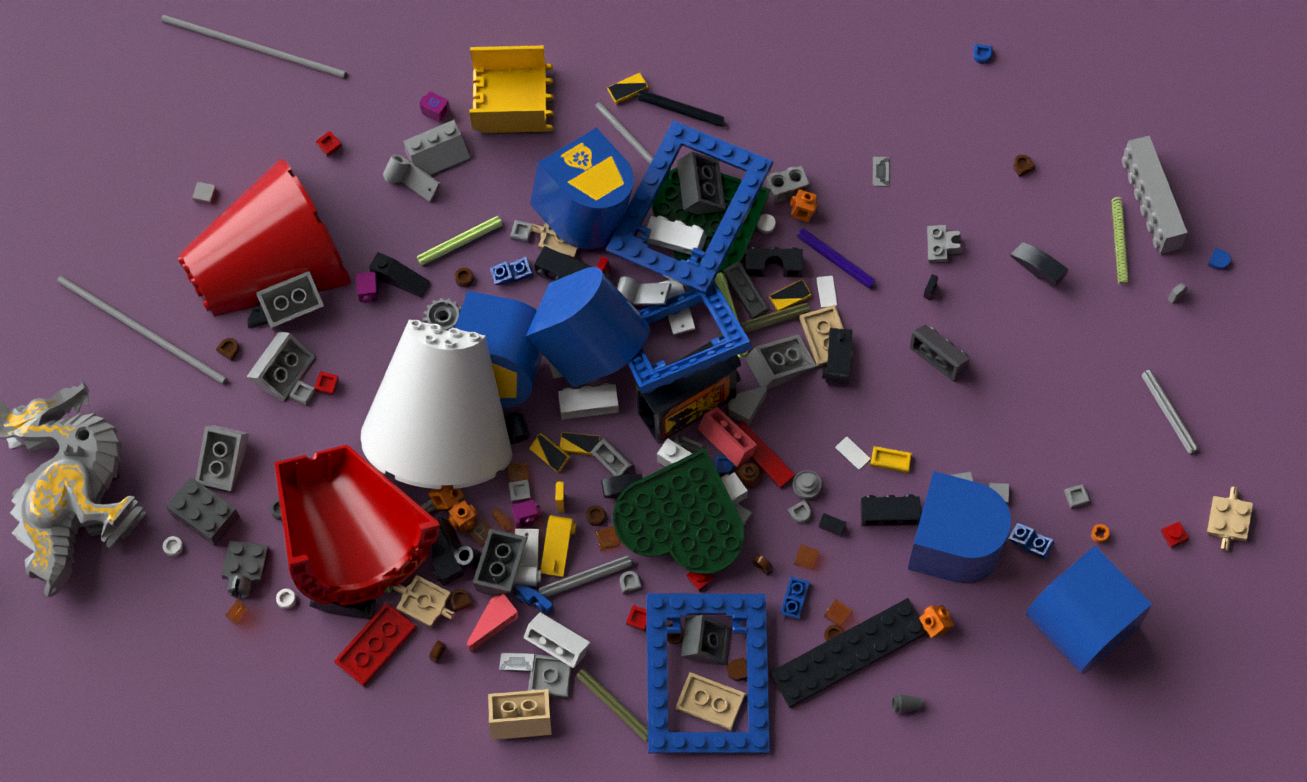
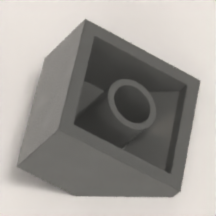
(705, 640)

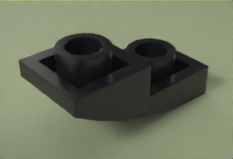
(613, 486)

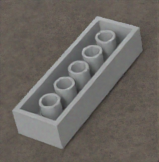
(1154, 195)

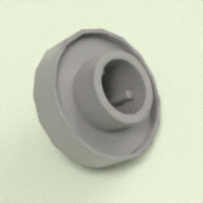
(806, 484)

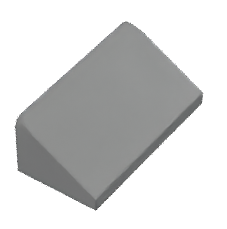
(611, 457)

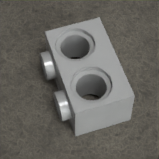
(788, 187)

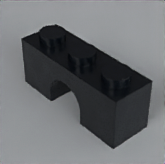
(789, 259)

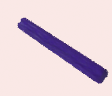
(836, 258)

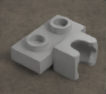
(942, 242)

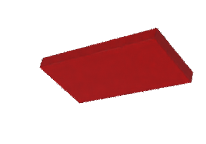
(375, 644)

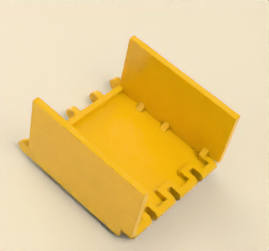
(510, 89)

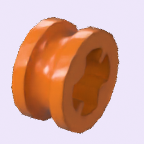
(1102, 527)

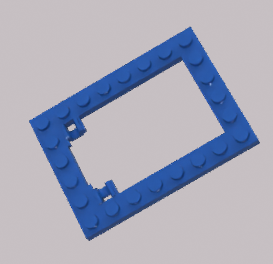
(689, 273)
(731, 343)
(741, 607)

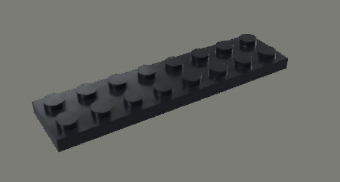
(848, 652)

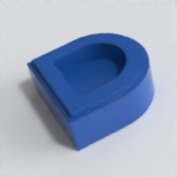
(982, 53)
(1219, 259)
(723, 465)

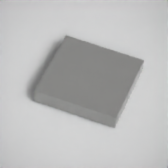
(550, 674)

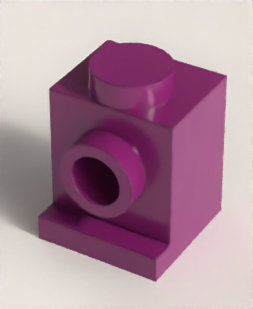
(526, 513)

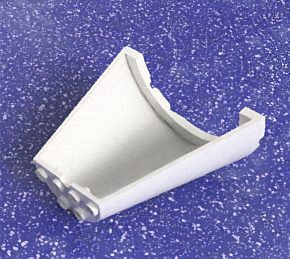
(438, 411)

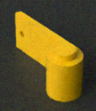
(556, 545)

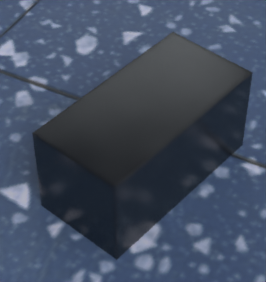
(832, 524)

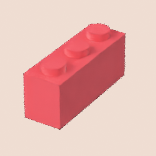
(727, 437)

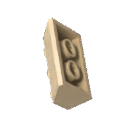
(519, 714)

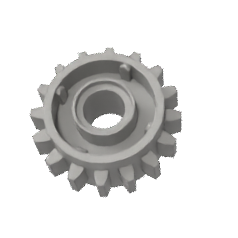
(440, 309)

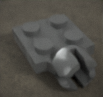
(244, 566)

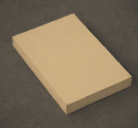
(817, 329)
(710, 701)

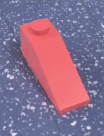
(494, 619)

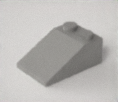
(780, 361)
(221, 457)

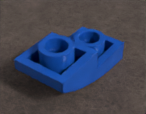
(511, 272)
(1031, 541)
(529, 596)
(794, 597)

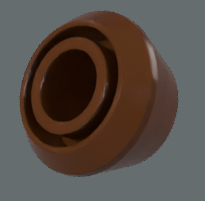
(752, 477)

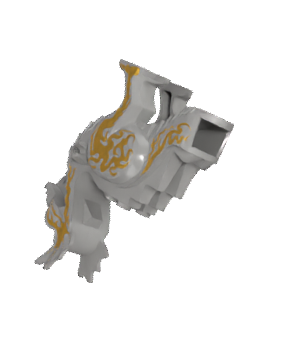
(68, 487)

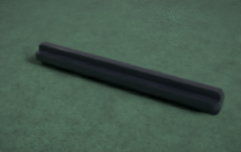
(680, 107)

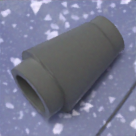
(906, 703)

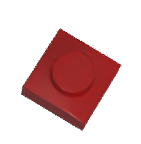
(328, 143)
(603, 265)
(326, 383)
(1174, 534)
(700, 580)
(637, 618)

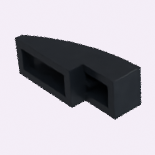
(1039, 263)

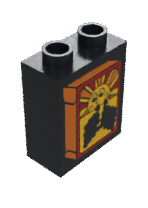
(688, 398)

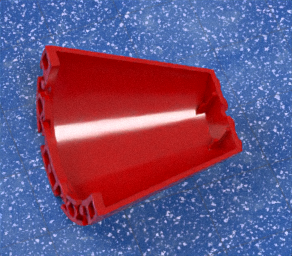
(260, 243)
(348, 527)

